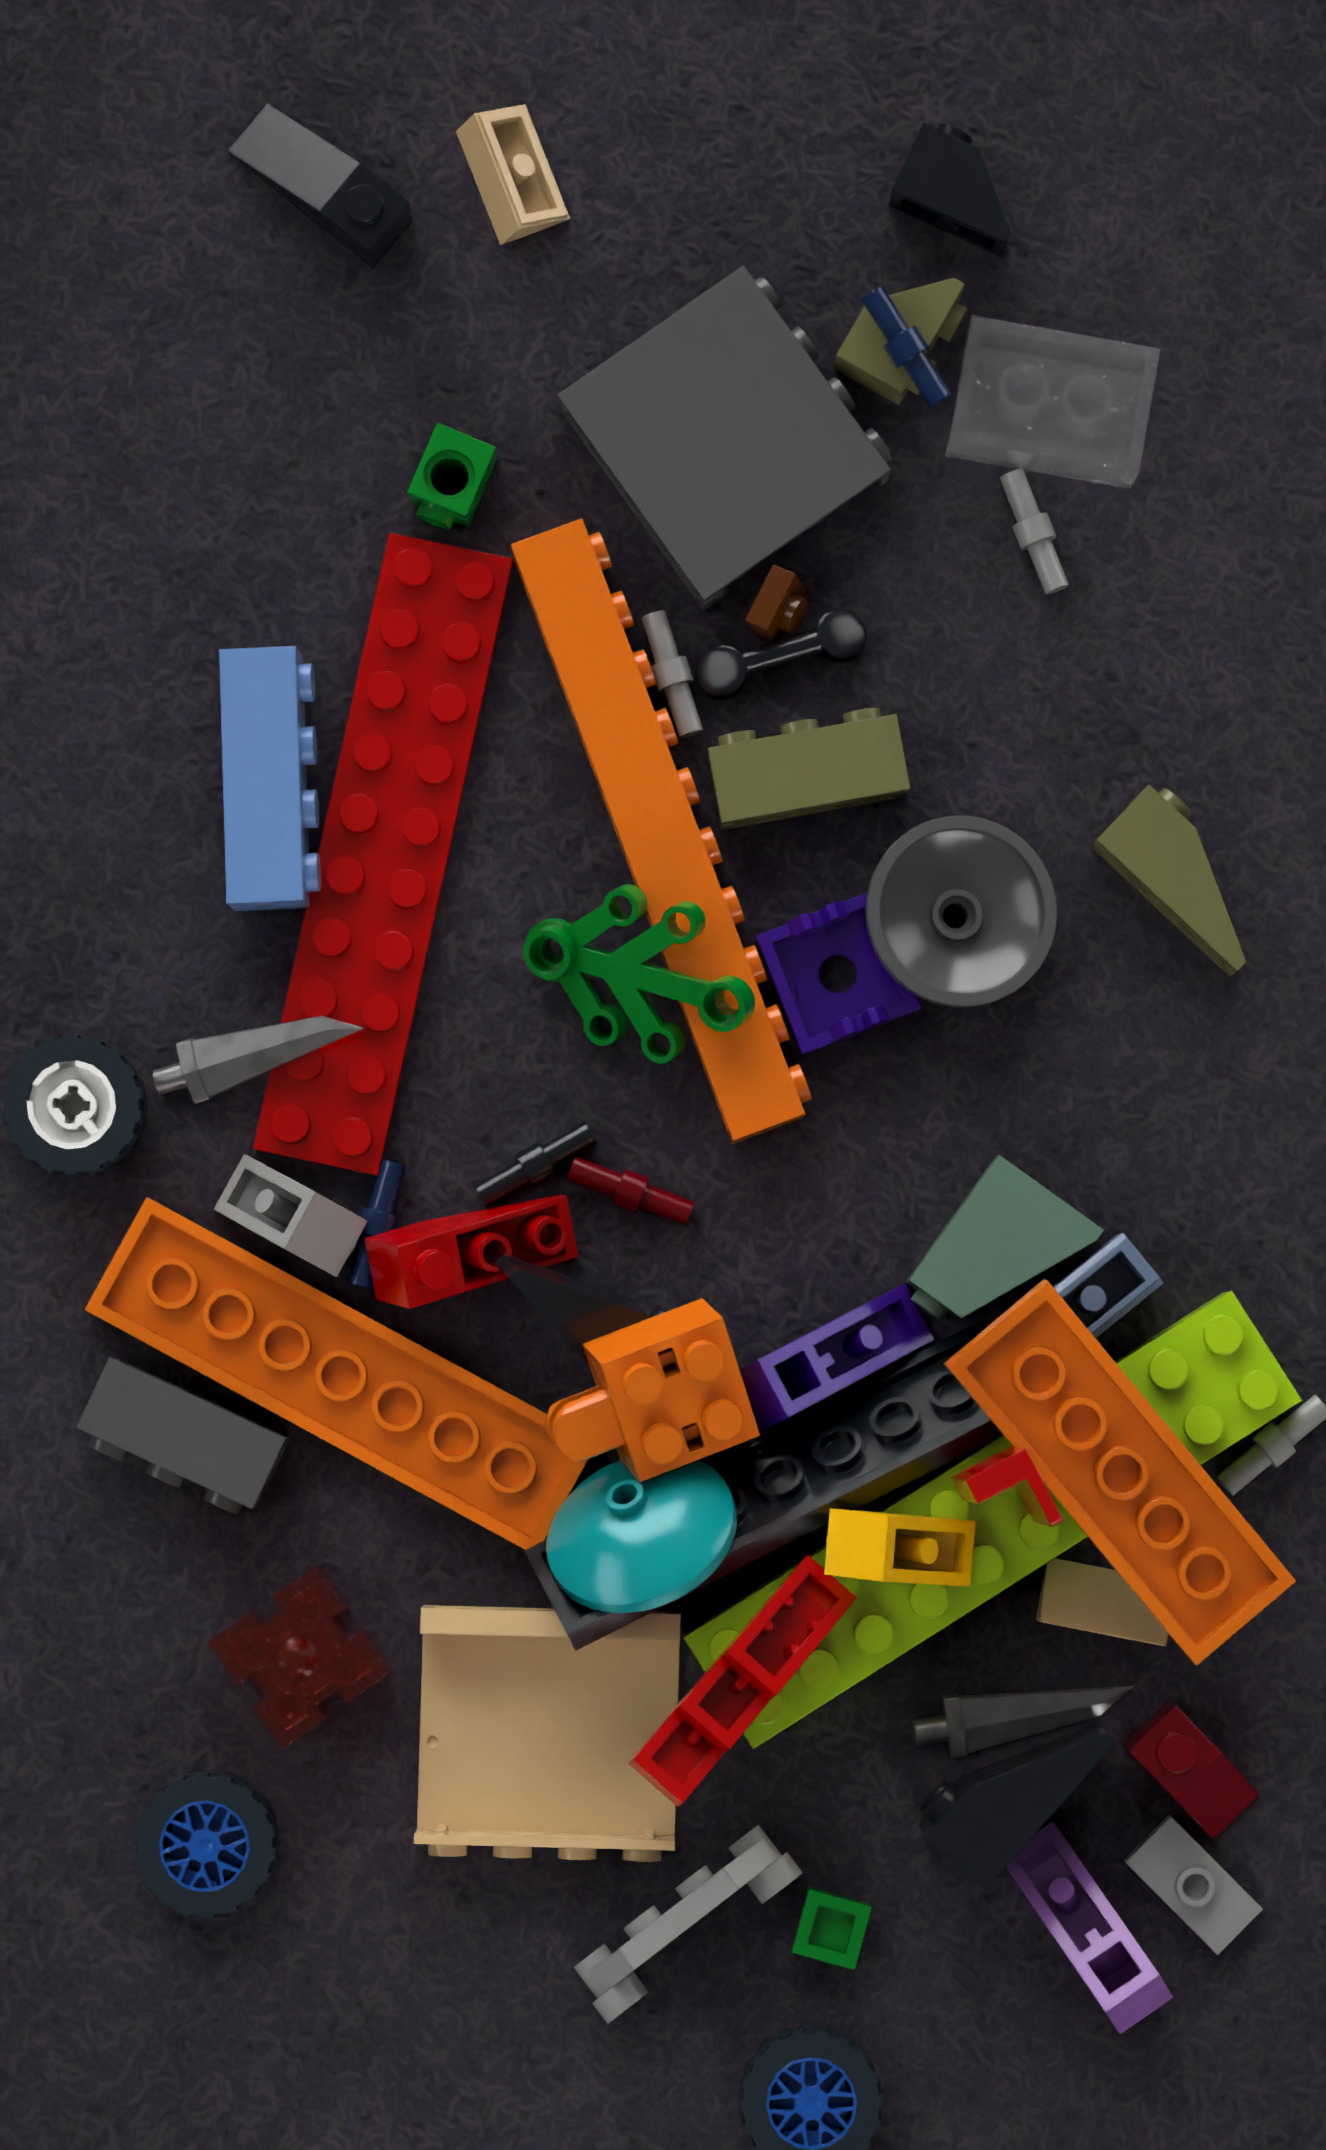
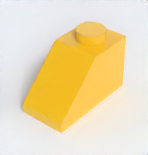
(899, 1548)

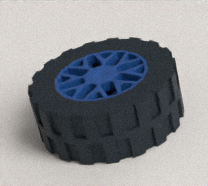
(206, 1844)
(810, 2092)

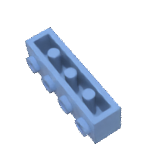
(267, 778)

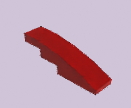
(742, 1681)

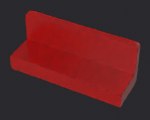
(1002, 1471)

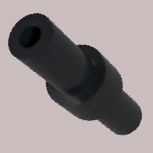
(535, 1164)

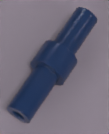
(906, 346)
(379, 1218)

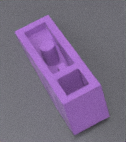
(1088, 1929)

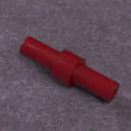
(630, 1190)

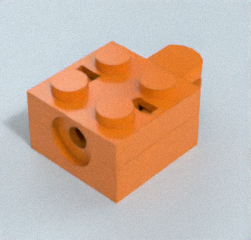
(660, 1395)

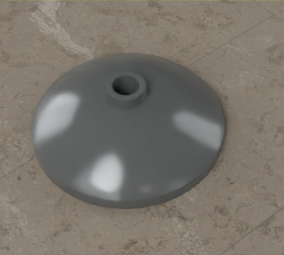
(996, 886)

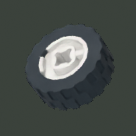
(74, 1106)

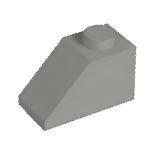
(290, 1215)

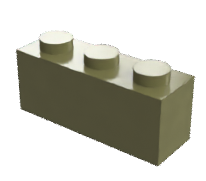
(807, 769)

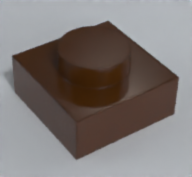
(778, 606)

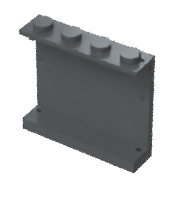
(724, 434)

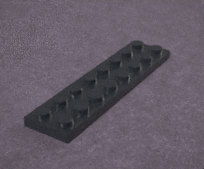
(822, 1461)

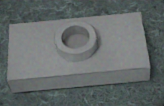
(1193, 1884)

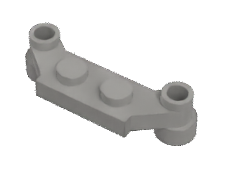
(612, 1974)

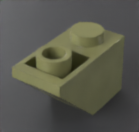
(930, 308)

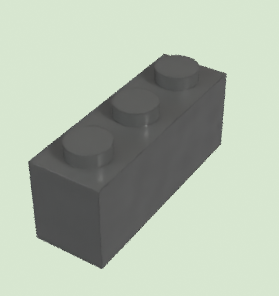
(181, 1436)

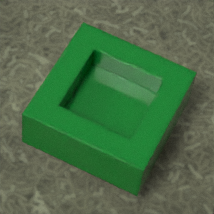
(831, 1928)

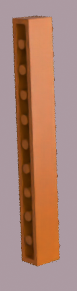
(654, 816)

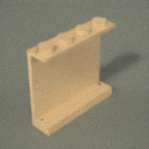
(538, 1738)

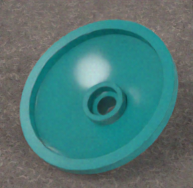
(637, 1542)

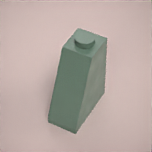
(997, 1241)

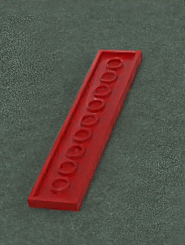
(386, 849)

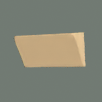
(512, 172)
(1095, 1602)

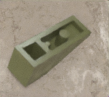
(1168, 866)

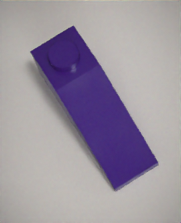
(834, 1356)

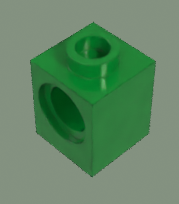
(451, 451)

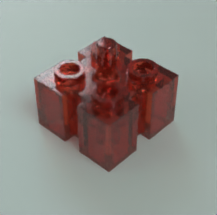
(300, 1656)

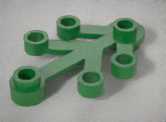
(630, 974)

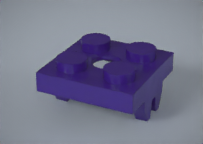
(813, 1012)

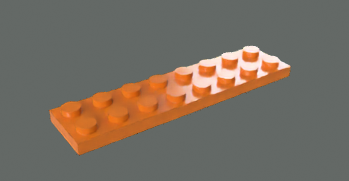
(336, 1374)

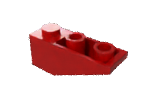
(460, 1250)

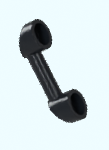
(724, 668)

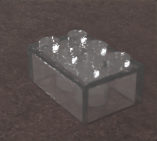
(1052, 402)

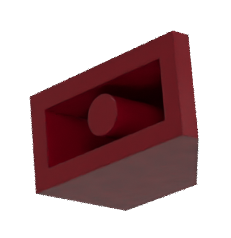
(1190, 1769)

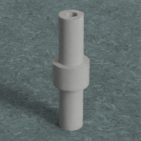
(1034, 531)
(672, 674)
(1273, 1445)

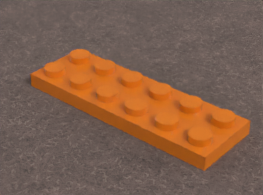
(1120, 1472)

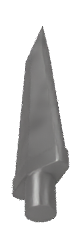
(230, 1059)
(995, 1719)

